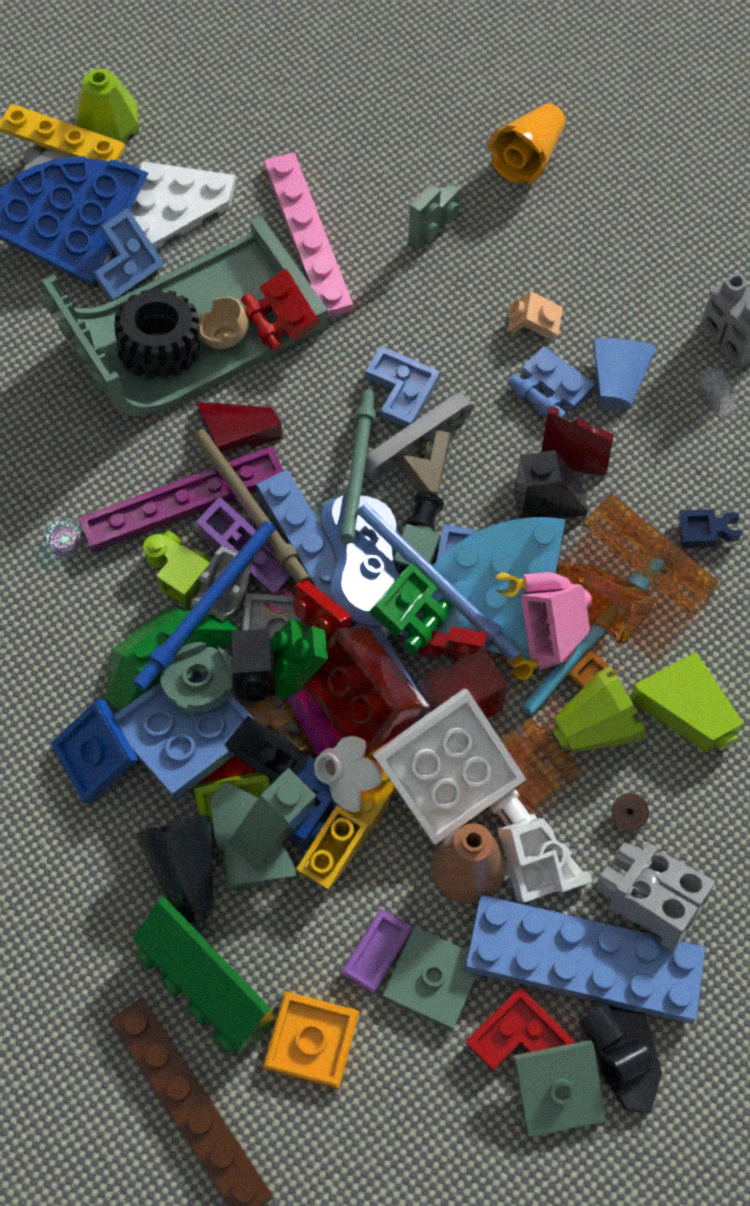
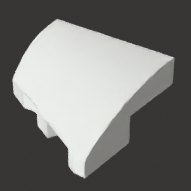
(538, 861)

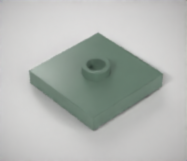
(431, 979)
(559, 1088)

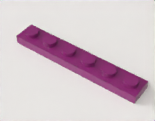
(174, 500)

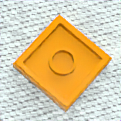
(311, 1040)

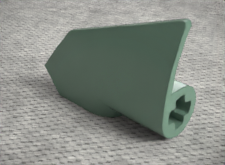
(228, 811)

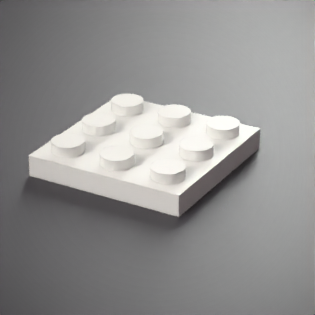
(449, 766)

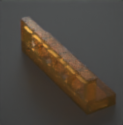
(654, 546)

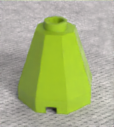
(106, 106)
(599, 716)

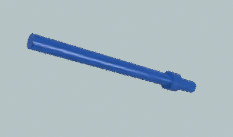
(162, 655)

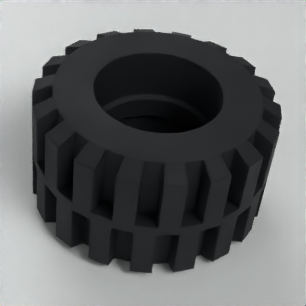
(157, 314)

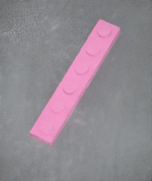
(308, 233)

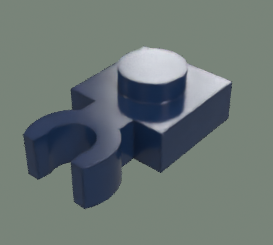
(702, 529)

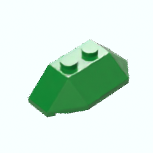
(132, 653)

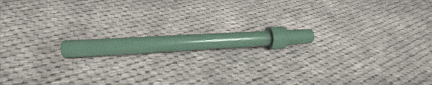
(364, 420)

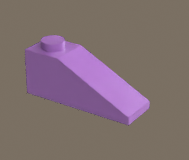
(226, 528)

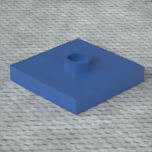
(94, 751)

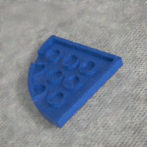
(61, 204)

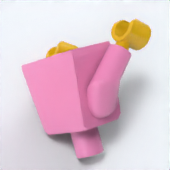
(553, 619)

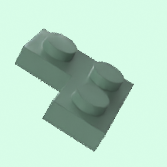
(430, 212)

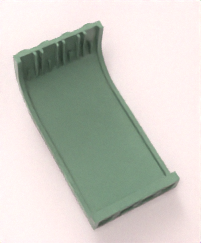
(222, 273)

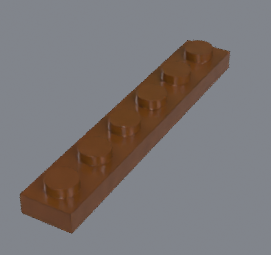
(190, 1106)

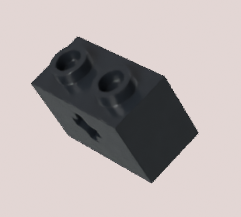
(253, 664)

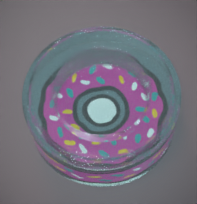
(63, 537)

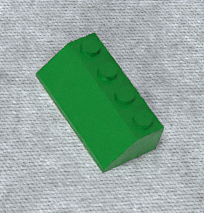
(202, 978)

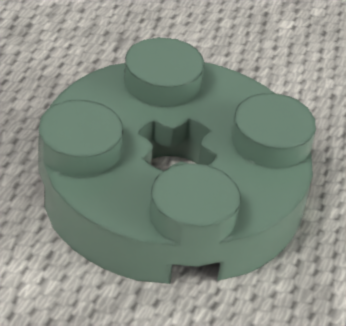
(201, 696)

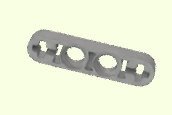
(416, 436)

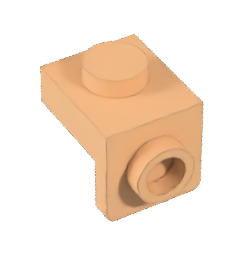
(535, 314)

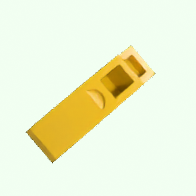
(344, 835)

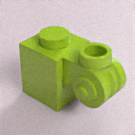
(179, 566)

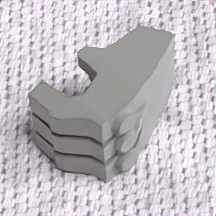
(234, 596)

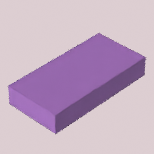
(376, 951)

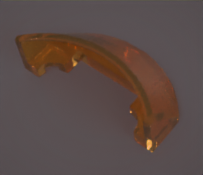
(616, 602)

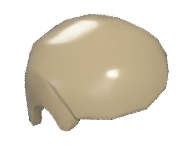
(223, 324)

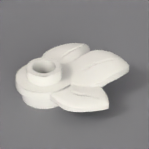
(351, 772)

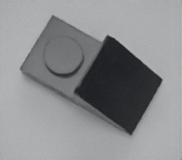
(265, 749)

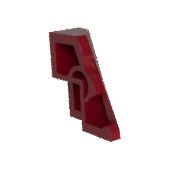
(240, 424)
(577, 443)

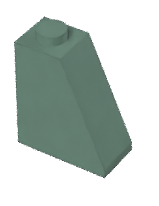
(273, 818)

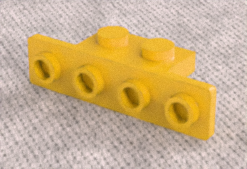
(59, 135)

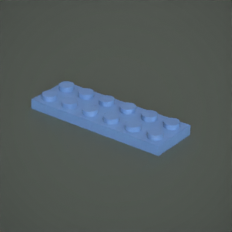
(585, 959)

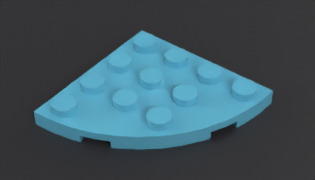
(506, 547)

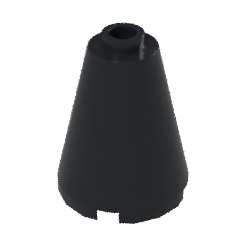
(182, 864)

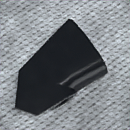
(626, 1055)

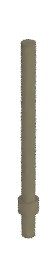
(283, 553)

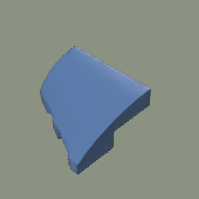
(619, 371)

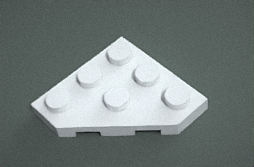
(179, 199)

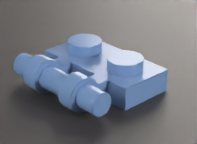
(554, 377)

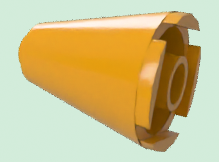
(526, 144)

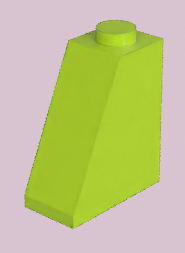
(690, 703)

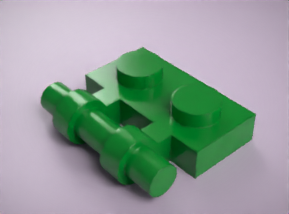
(403, 600)

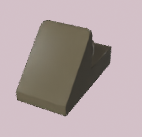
(428, 472)

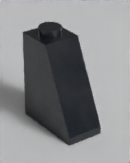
(548, 488)

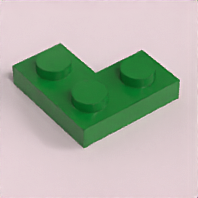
(296, 656)

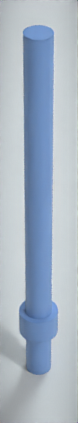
(445, 588)

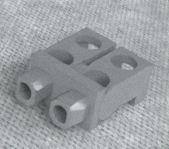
(731, 313)
(655, 892)

